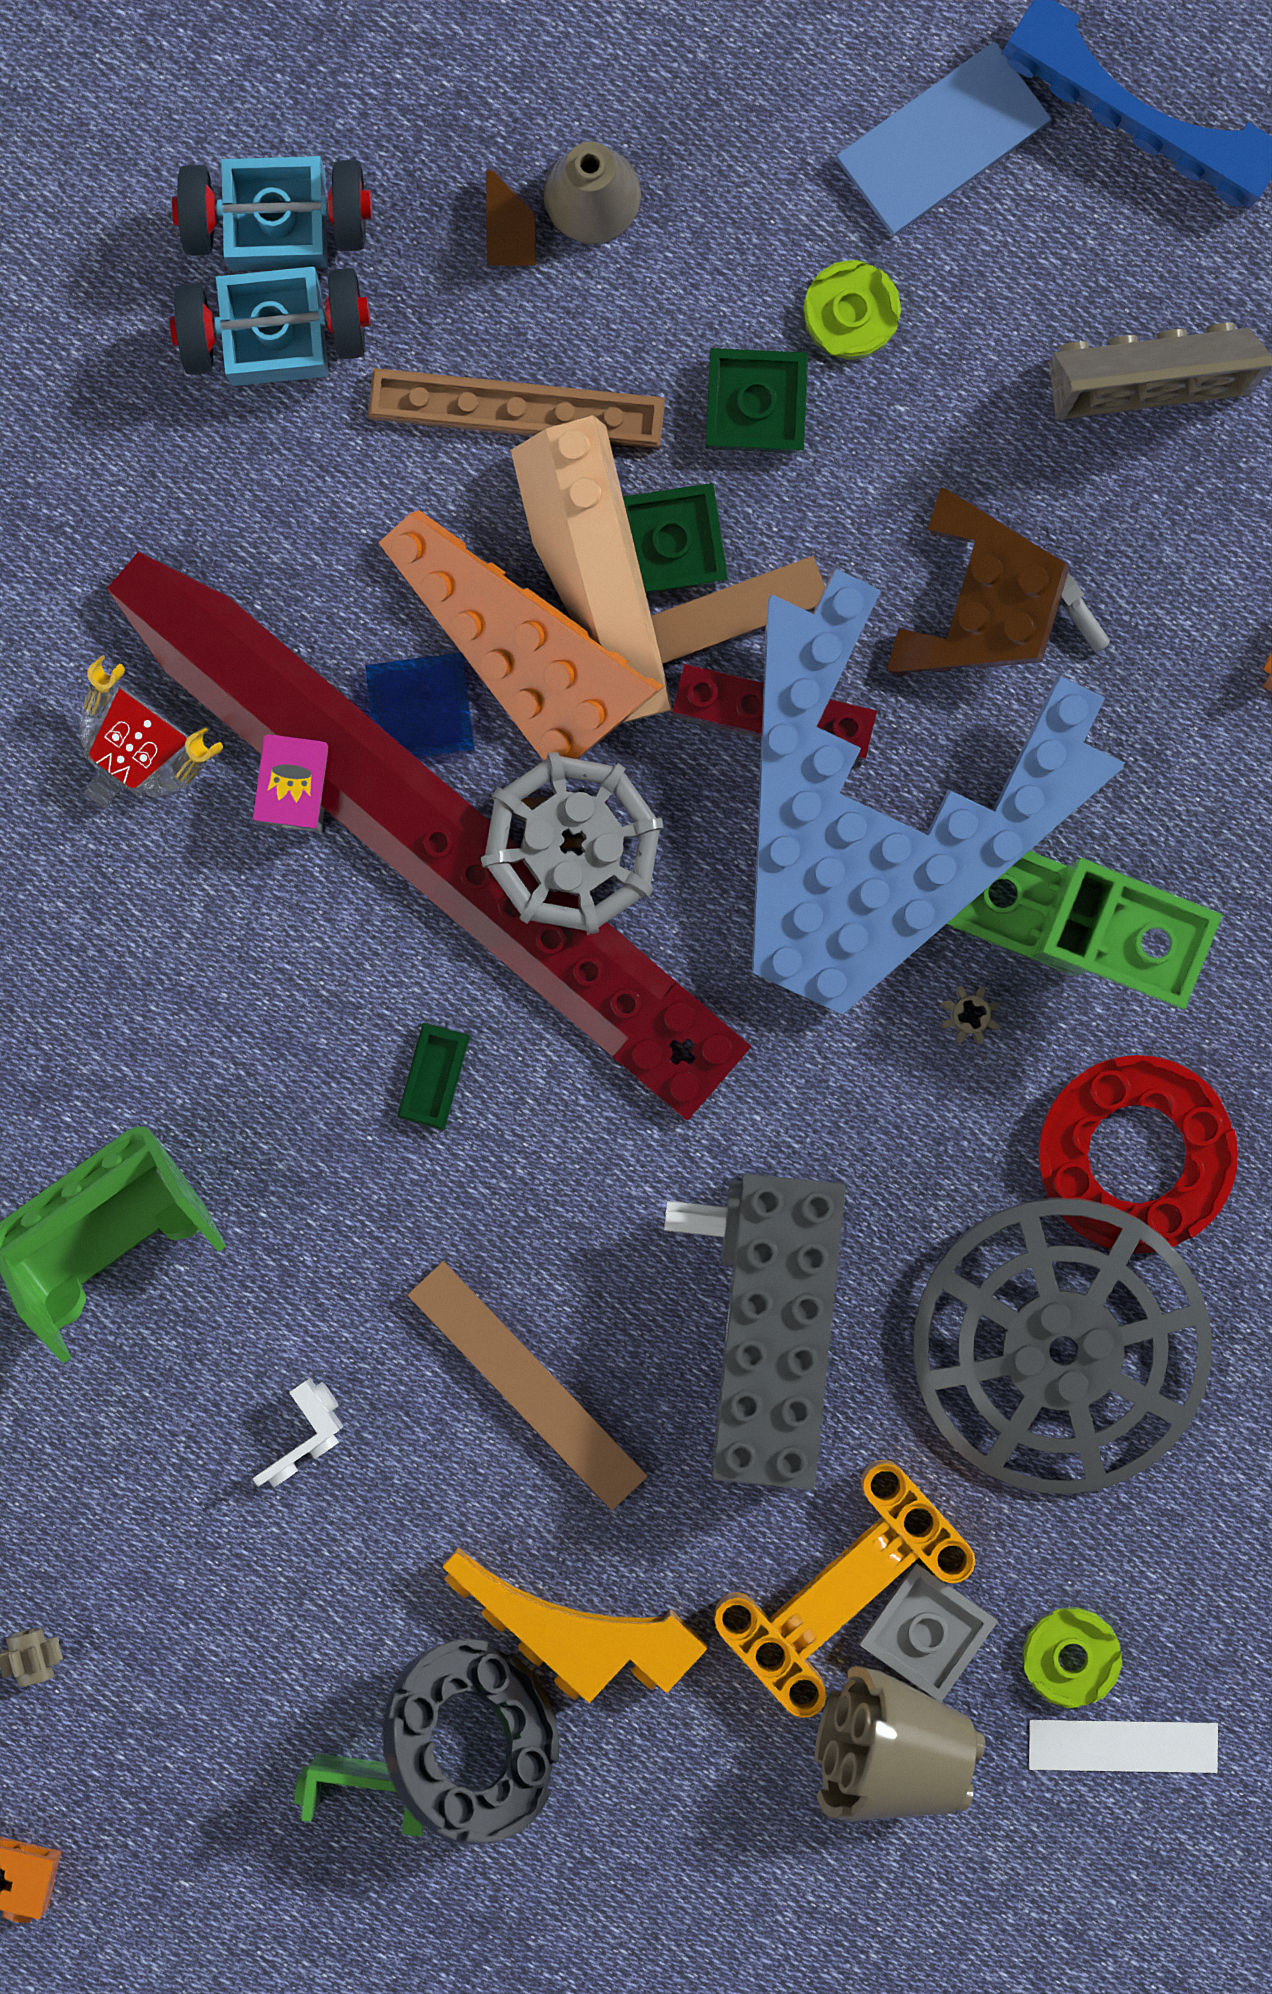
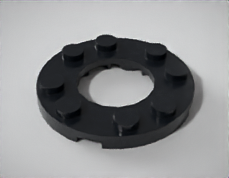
(528, 1727)

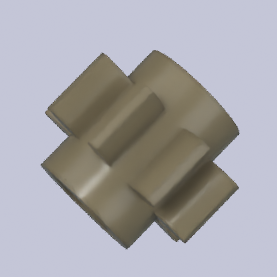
(974, 1002)
(30, 1656)

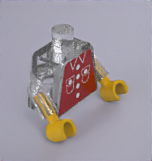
(134, 743)

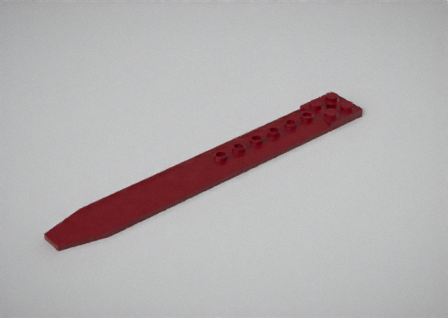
(426, 832)

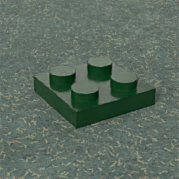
(756, 400)
(677, 538)

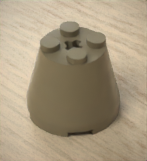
(893, 1751)

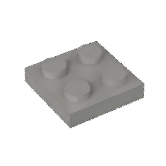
(928, 1632)

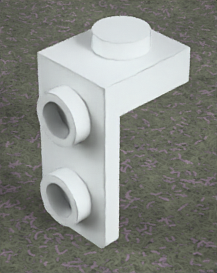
(318, 1407)

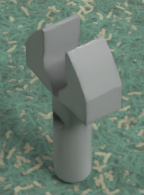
(1081, 615)

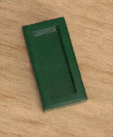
(433, 1076)

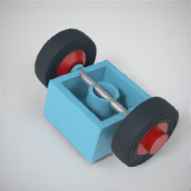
(272, 211)
(270, 324)

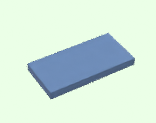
(943, 139)

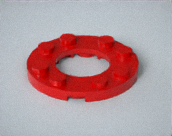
(1151, 1083)

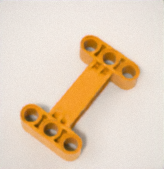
(842, 1589)

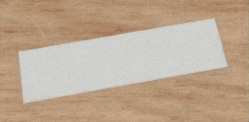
(1123, 1746)

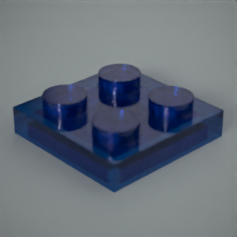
(423, 704)

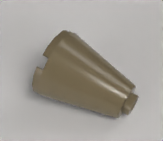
(592, 193)

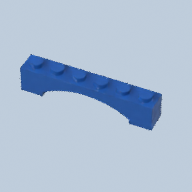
(1053, 50)

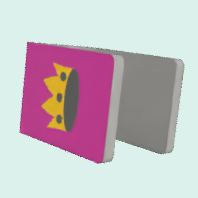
(291, 784)

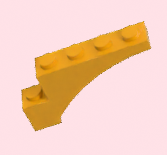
(577, 1644)

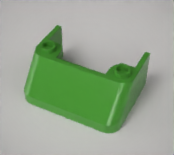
(91, 1222)

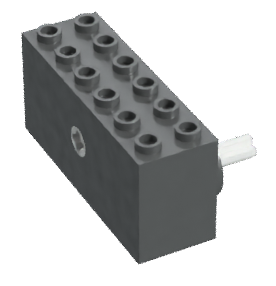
(776, 1347)

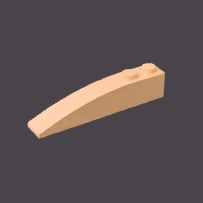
(587, 543)

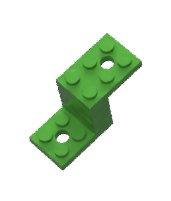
(1094, 923)

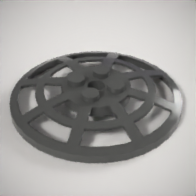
(1054, 1315)

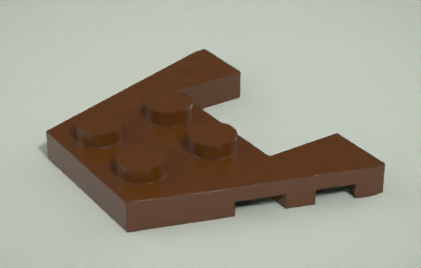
(1003, 601)

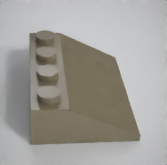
(1156, 371)

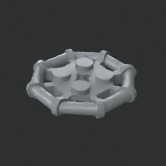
(575, 814)

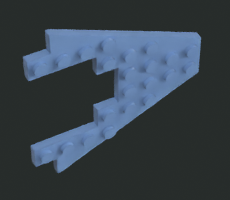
(847, 886)

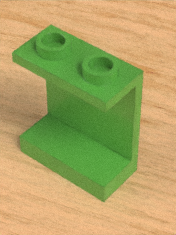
(345, 1772)

